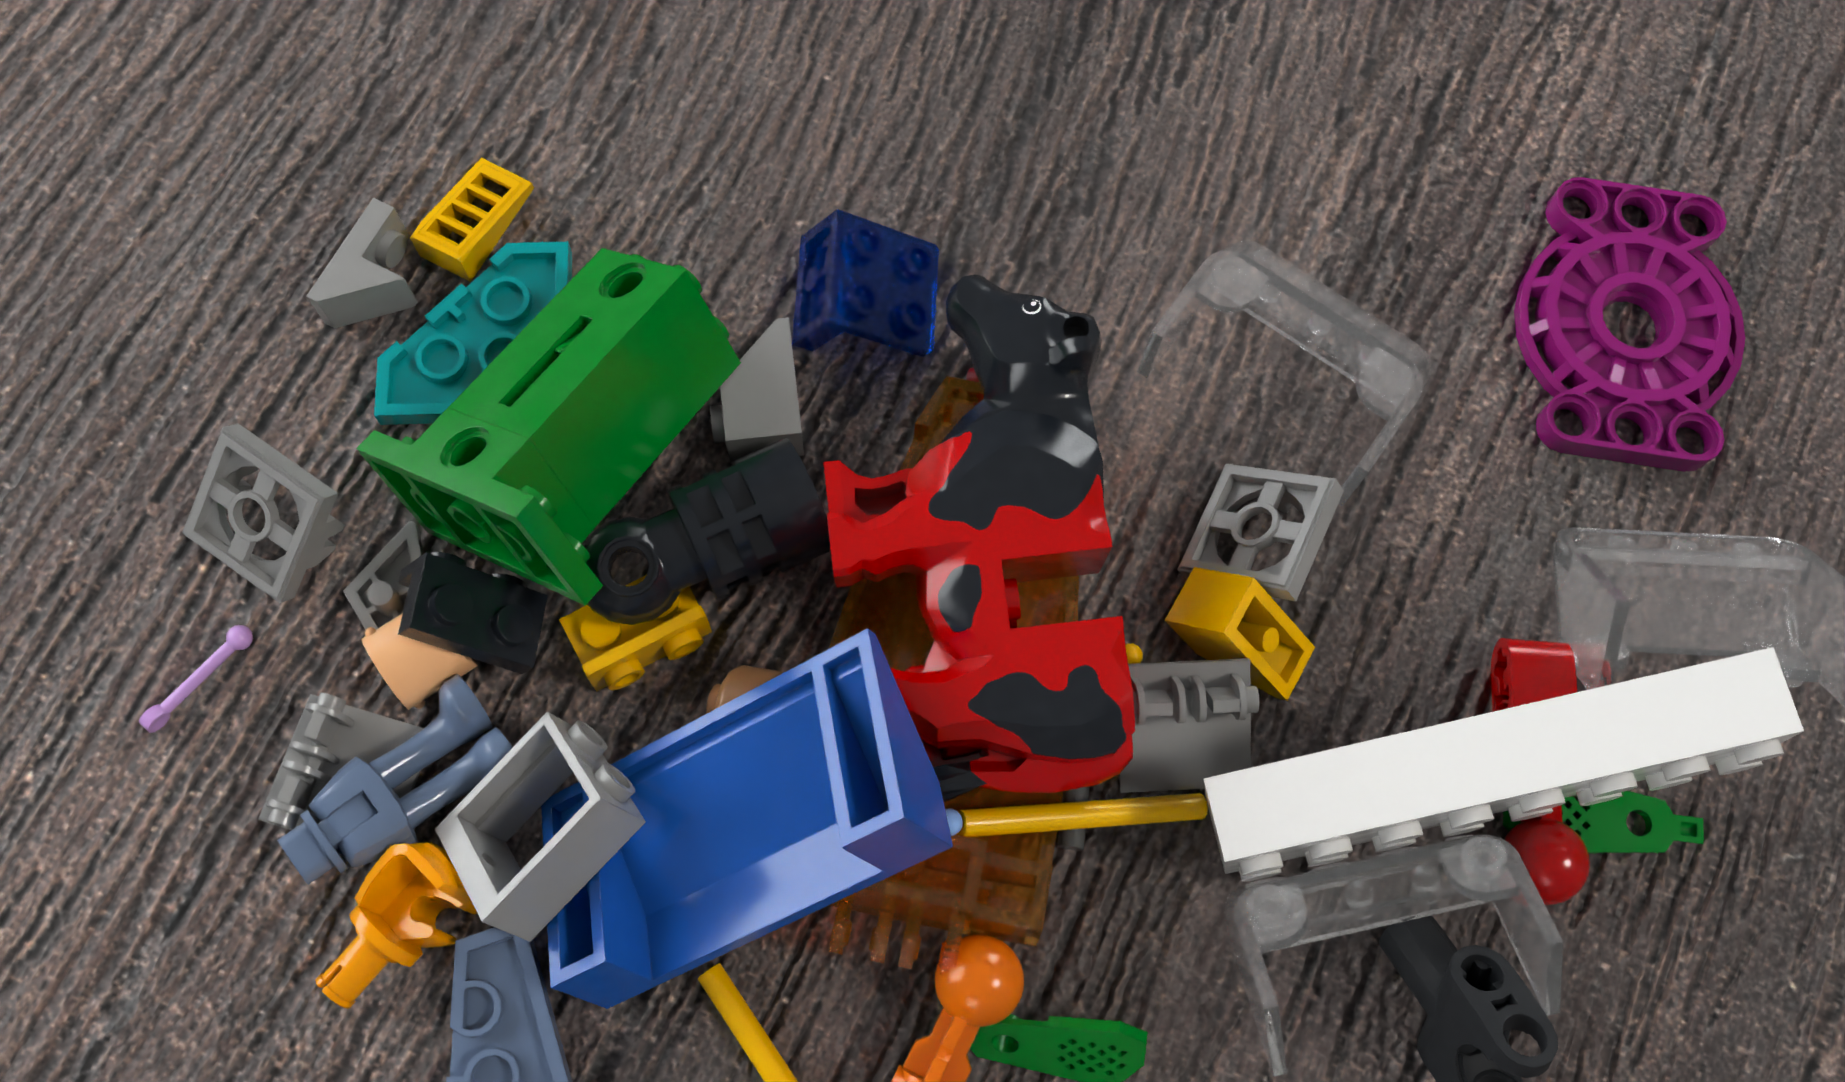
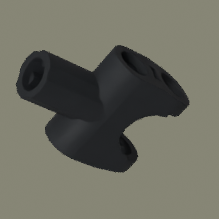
(1470, 1006)

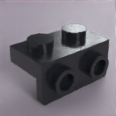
(472, 611)

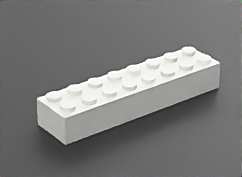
(1503, 761)

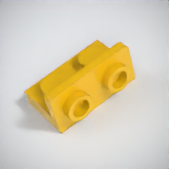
(618, 652)

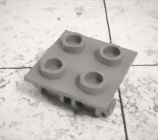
(1189, 723)
(321, 745)

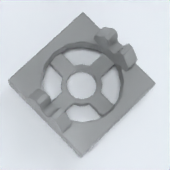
(222, 487)
(1310, 494)

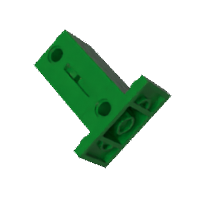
(563, 420)

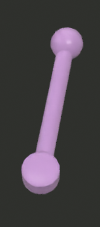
(237, 638)

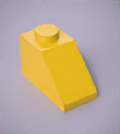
(1237, 619)

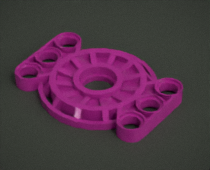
(1666, 276)

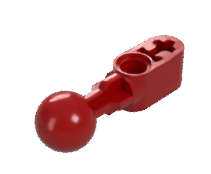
(1550, 849)

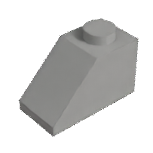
(760, 397)

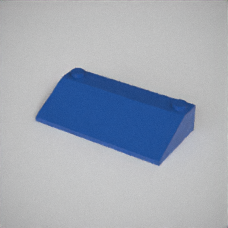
(751, 824)

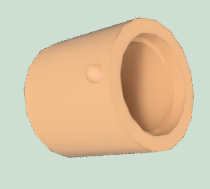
(410, 666)

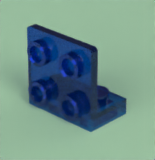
(865, 284)

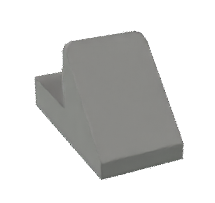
(358, 278)

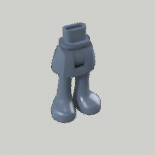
(361, 813)

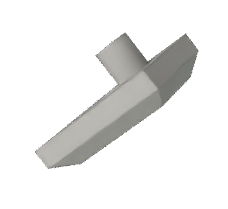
(376, 589)

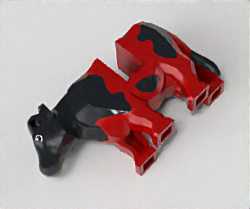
(993, 507)

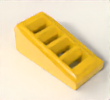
(467, 257)

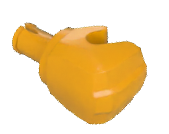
(396, 917)

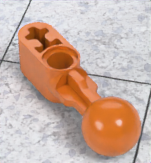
(973, 995)

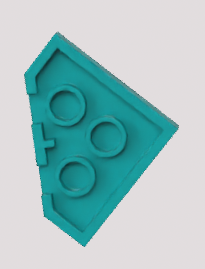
(468, 332)

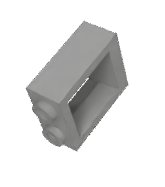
(508, 796)

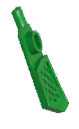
(1607, 826)
(1065, 1047)

